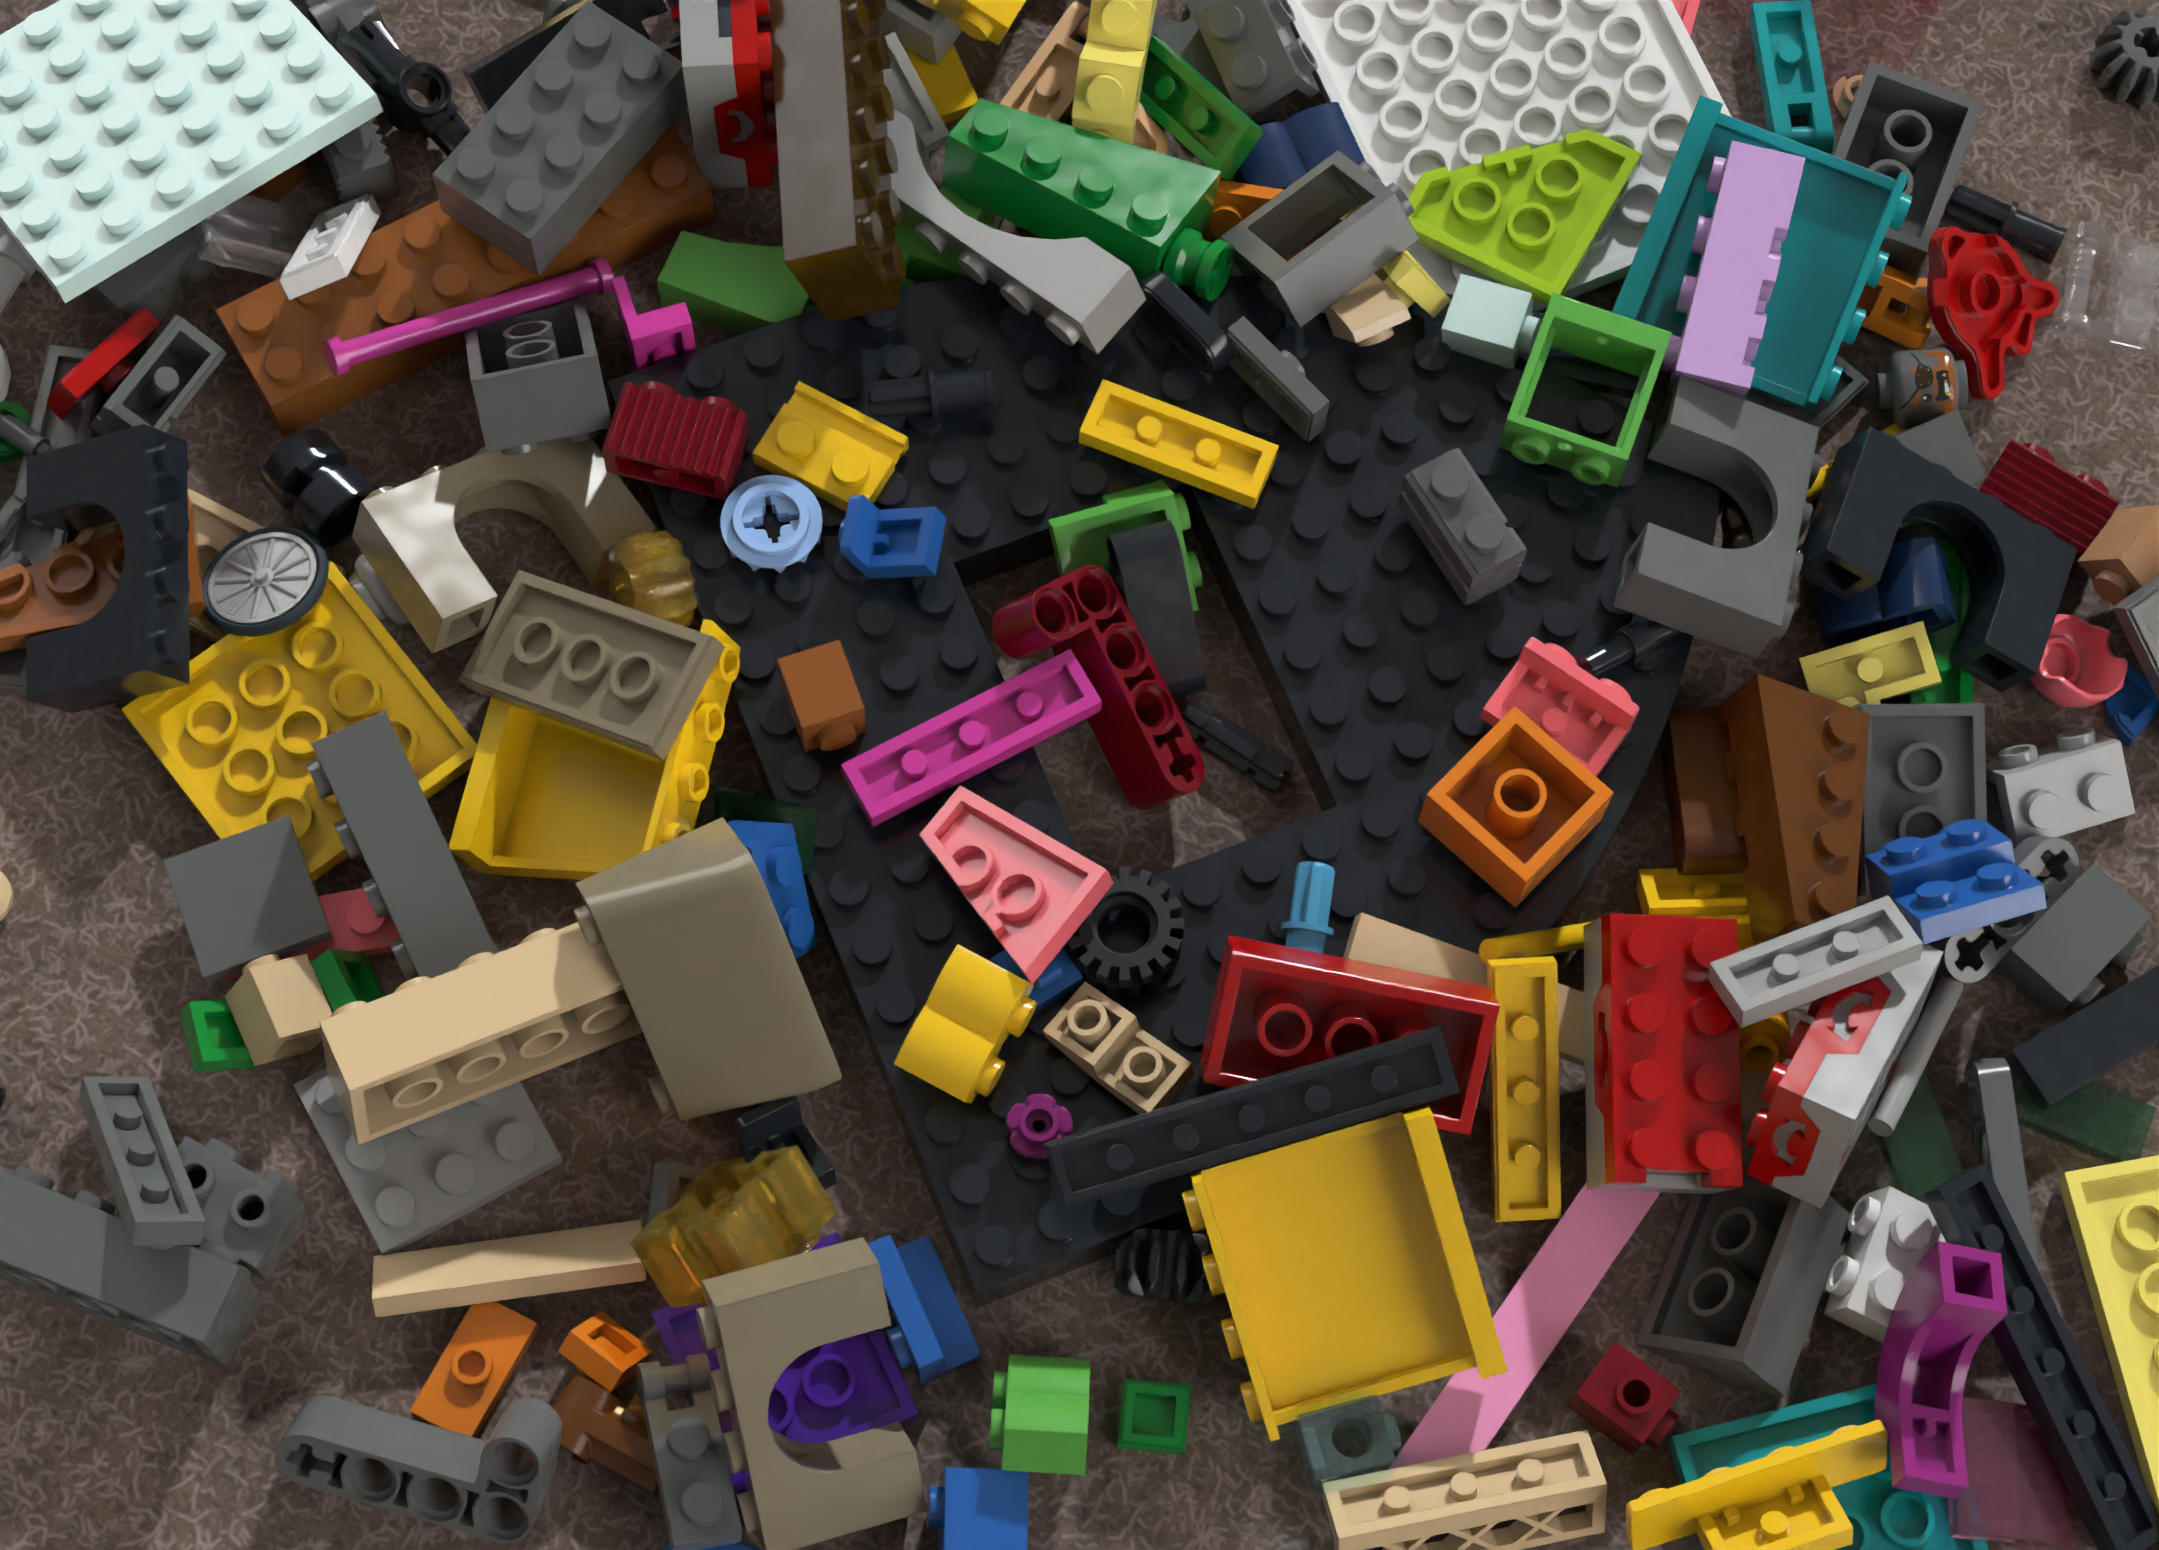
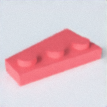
(1015, 878)

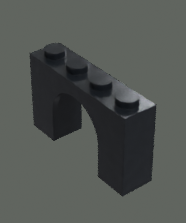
(2010, 563)
(142, 632)

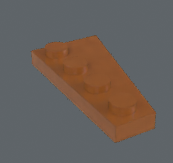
(75, 586)

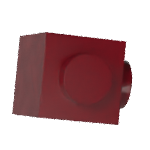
(1627, 1400)

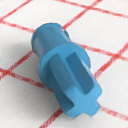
(1310, 907)

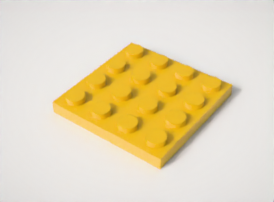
(258, 703)

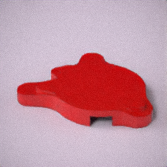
(1984, 303)

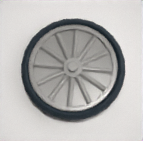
(264, 581)

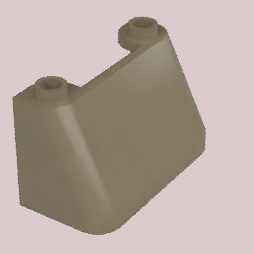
(708, 975)

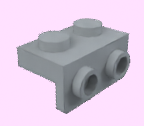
(2061, 785)

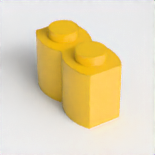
(965, 1026)

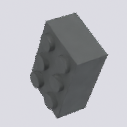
(1915, 130)
(537, 378)

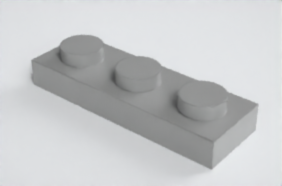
(1814, 961)

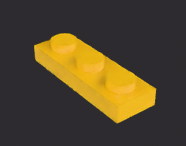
(1178, 444)

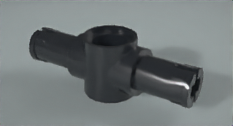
(398, 73)

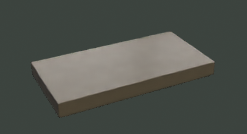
(592, 664)

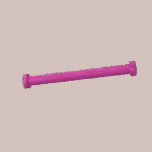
(468, 316)

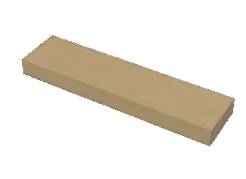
(506, 1269)

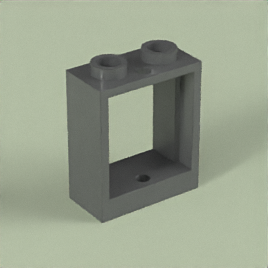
(1337, 258)

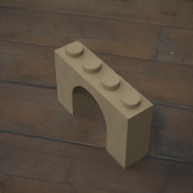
(420, 560)
(761, 1325)

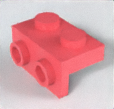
(1566, 702)

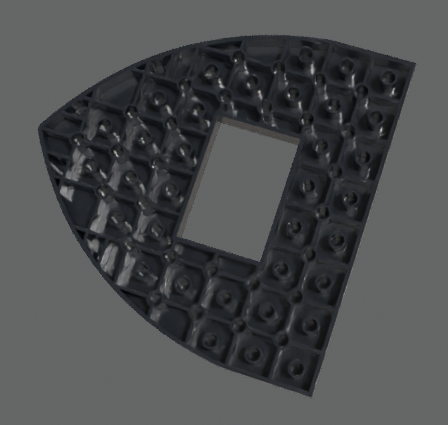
(1332, 596)

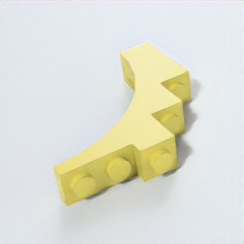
(1113, 67)

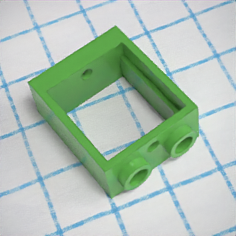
(1601, 339)

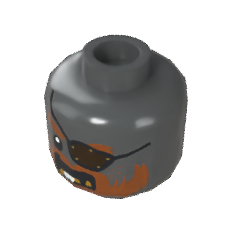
(1921, 385)

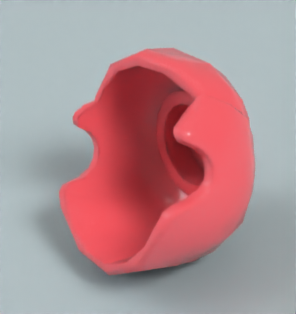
(2087, 659)

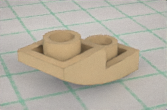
(1367, 313)
(1117, 1052)

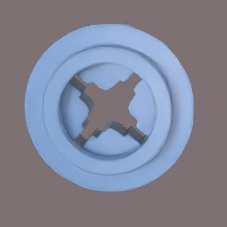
(790, 502)

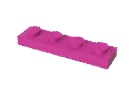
(971, 737)

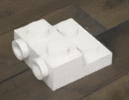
(1885, 1245)

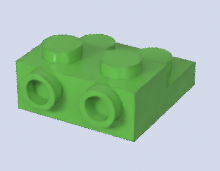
(1082, 535)

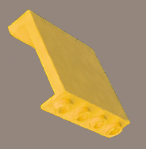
(576, 804)
(1343, 1267)

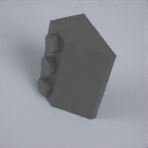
(1744, 1284)

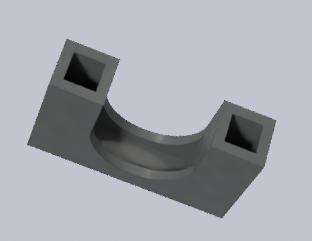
(1767, 468)

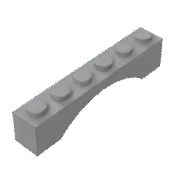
(1066, 281)

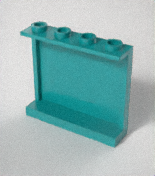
(1823, 264)

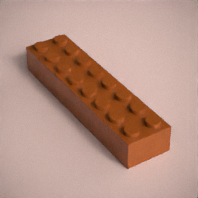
(433, 266)

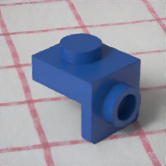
(891, 540)

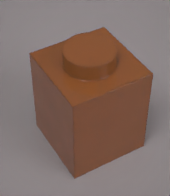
(822, 697)

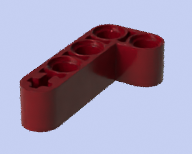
(1138, 716)

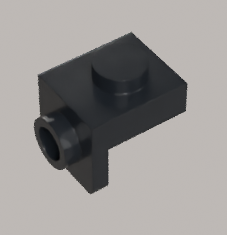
(779, 1126)

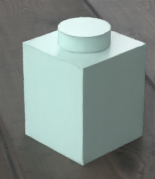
(1490, 321)

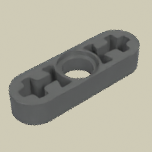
(1985, 954)

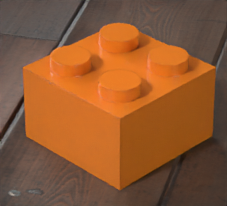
(1515, 806)

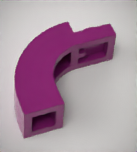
(1924, 1363)

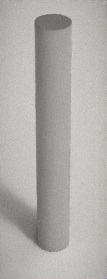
(1915, 1056)

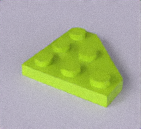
(1525, 210)

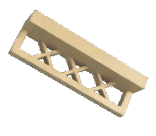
(1472, 1495)

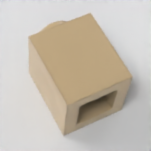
(278, 1007)

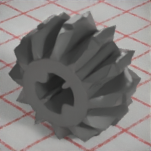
(2129, 57)

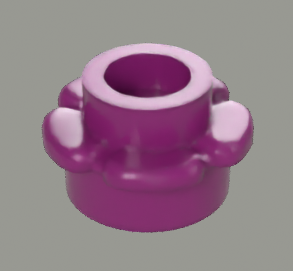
(1037, 1108)

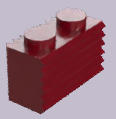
(676, 440)
(2050, 495)

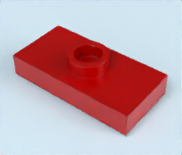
(105, 365)

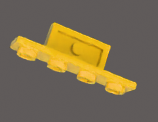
(1766, 1502)

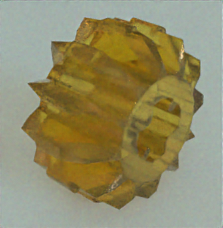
(653, 576)

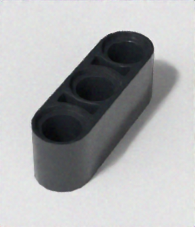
(1155, 587)

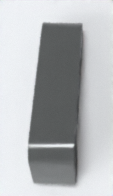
(427, 1470)

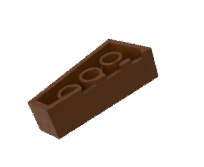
(1799, 800)

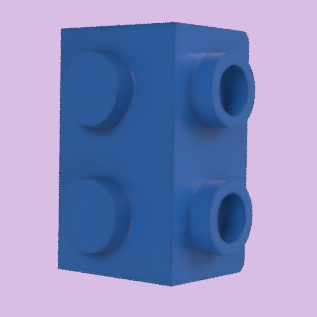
(924, 1310)

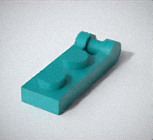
(1791, 71)

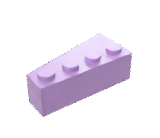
(1736, 268)

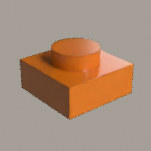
(604, 1351)

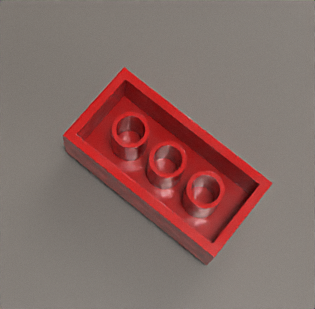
(1301, 1006)

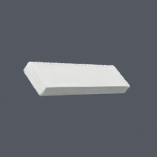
(330, 246)

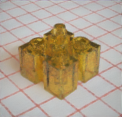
(734, 1223)

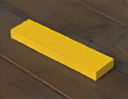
(1525, 1090)

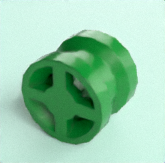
(1199, 263)

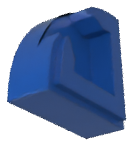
(2131, 707)

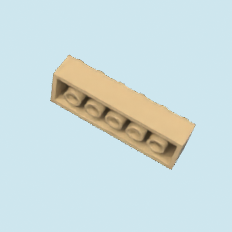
(473, 1030)

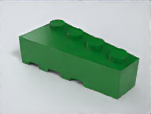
(1077, 183)

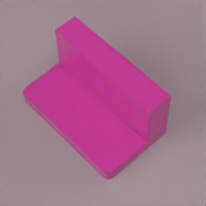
(654, 334)

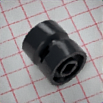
(316, 483)

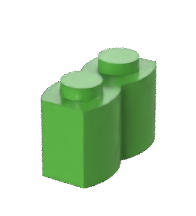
(1041, 1414)

